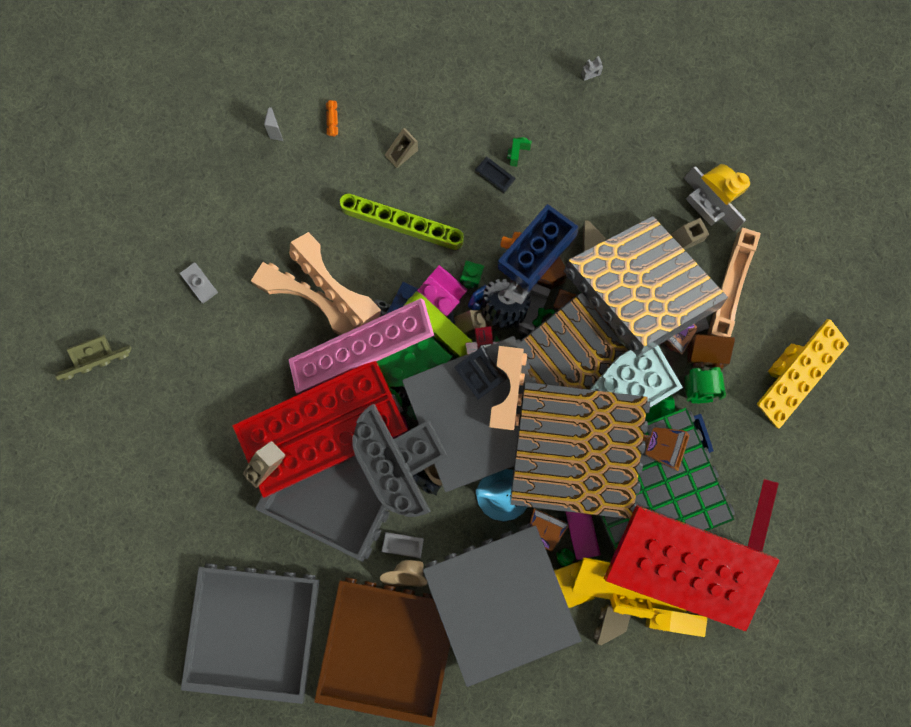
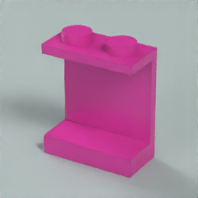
(442, 290)

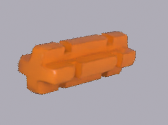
(332, 118)

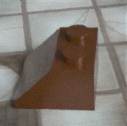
(710, 351)

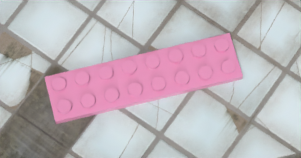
(361, 346)

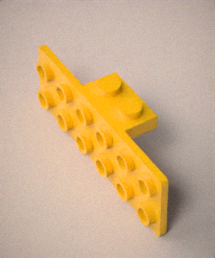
(800, 371)
(623, 601)

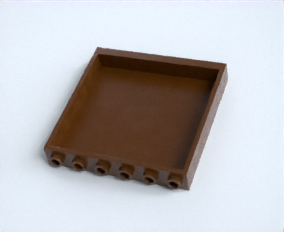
(384, 653)

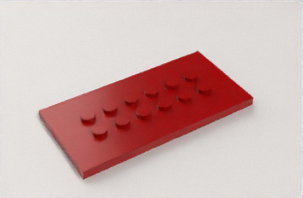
(318, 425)
(690, 568)

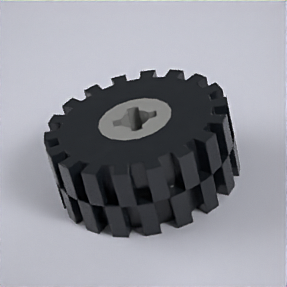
(501, 309)

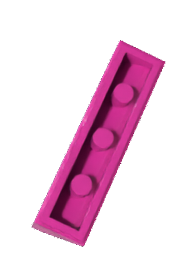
(582, 535)

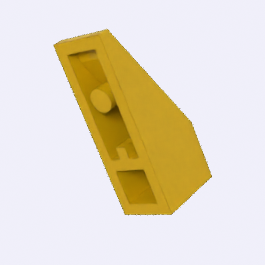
(677, 622)

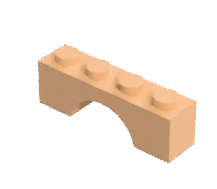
(510, 361)

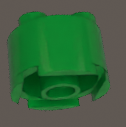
(704, 385)

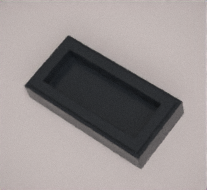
(495, 175)

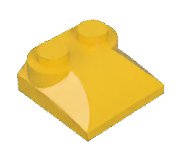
(726, 183)
(566, 578)

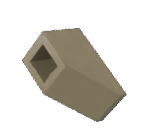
(691, 234)
(473, 319)
(263, 463)
(611, 625)

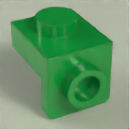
(513, 153)

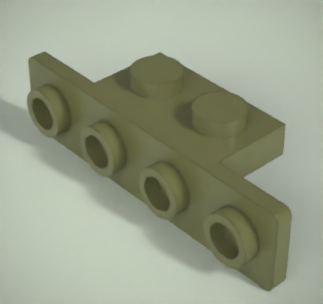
(90, 354)

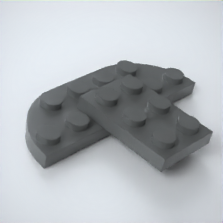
(392, 463)

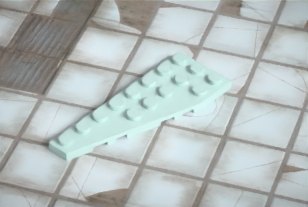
(642, 376)

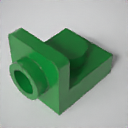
(471, 275)

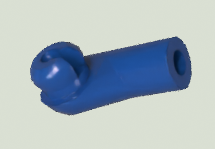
(476, 296)

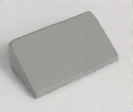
(272, 126)

